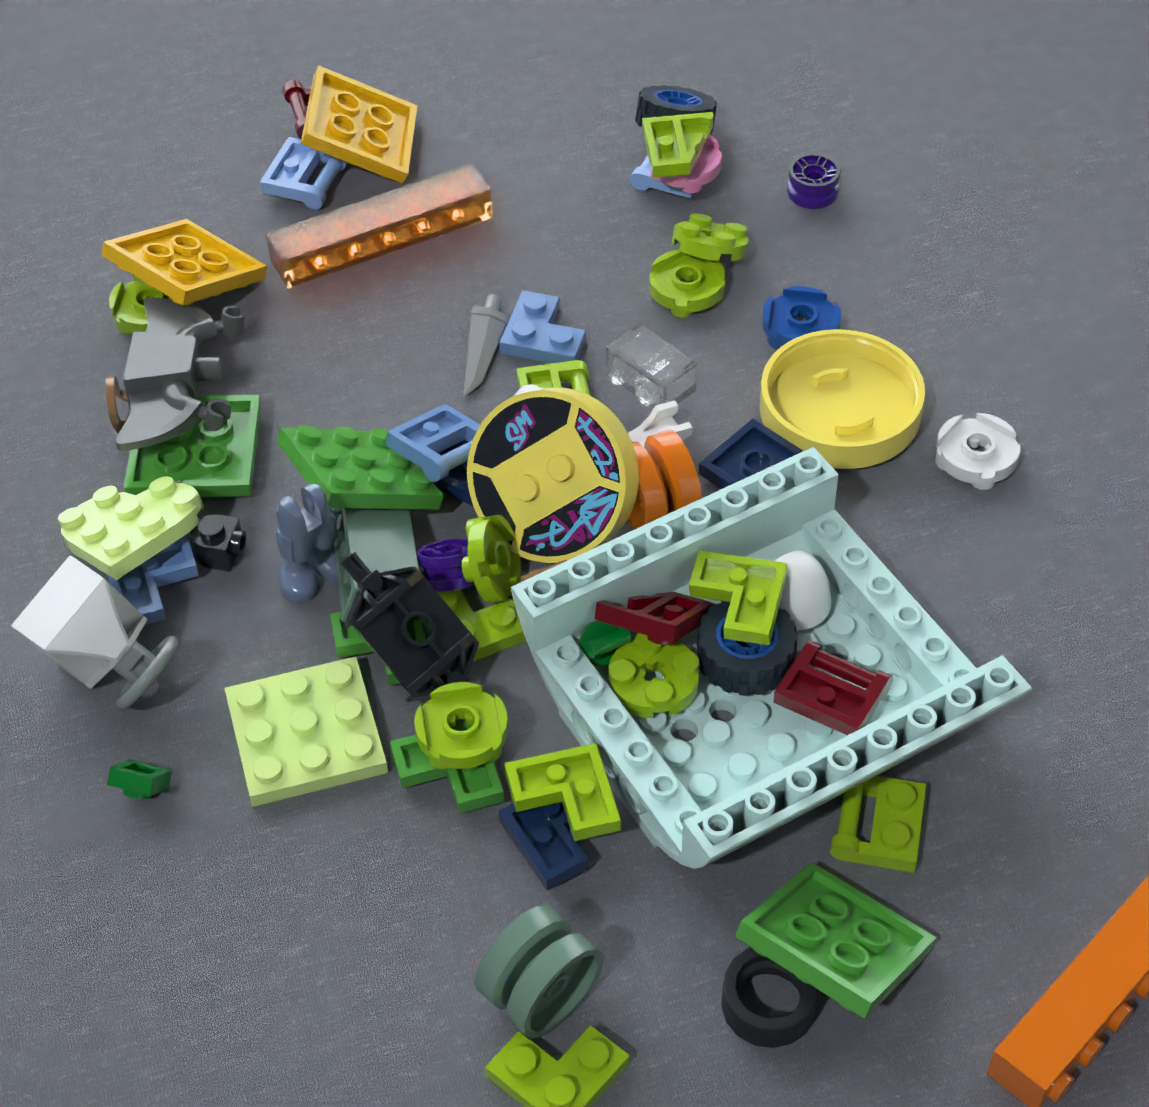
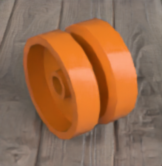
(665, 478)

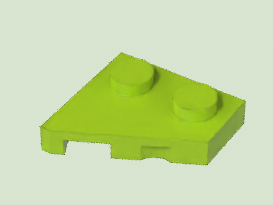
(675, 142)

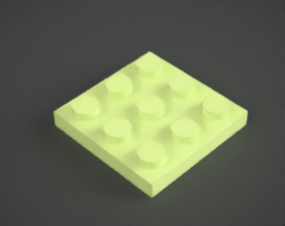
(305, 731)

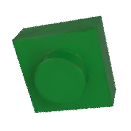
(139, 779)

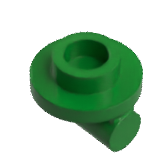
(601, 641)

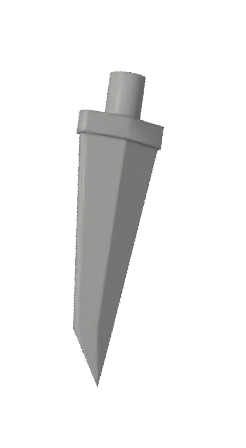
(485, 333)

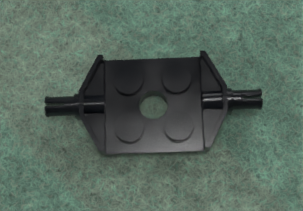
(381, 617)

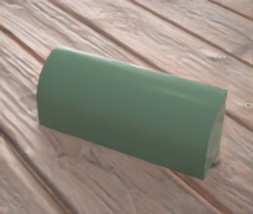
(380, 540)

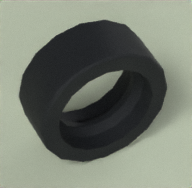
(758, 1029)

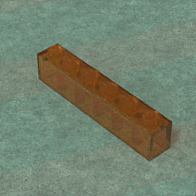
(379, 225)

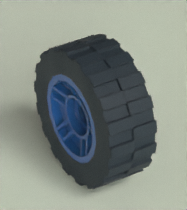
(672, 100)
(741, 667)

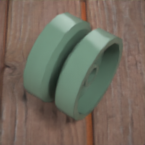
(538, 971)

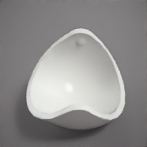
(805, 590)

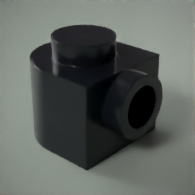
(218, 541)

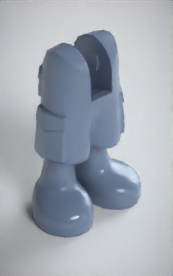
(305, 537)

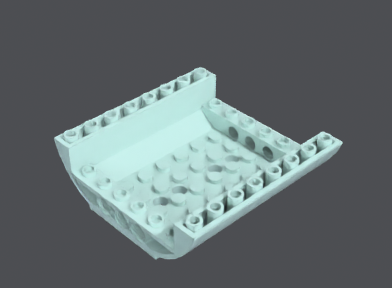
(767, 761)

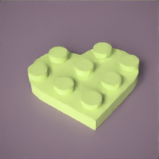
(127, 529)

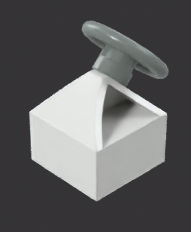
(91, 630)

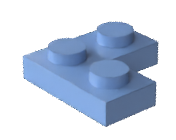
(533, 334)
(166, 567)

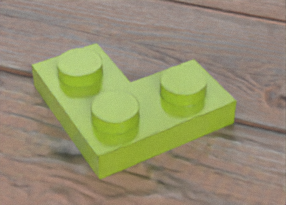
(749, 585)
(493, 627)
(568, 777)
(572, 1081)

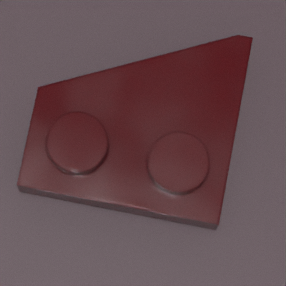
(660, 616)

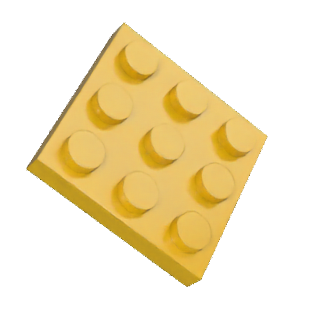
(359, 124)
(184, 261)

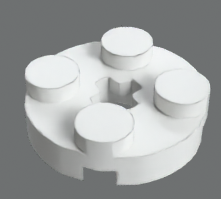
(976, 467)

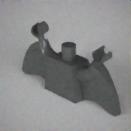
(166, 373)

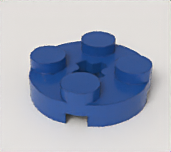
(781, 314)

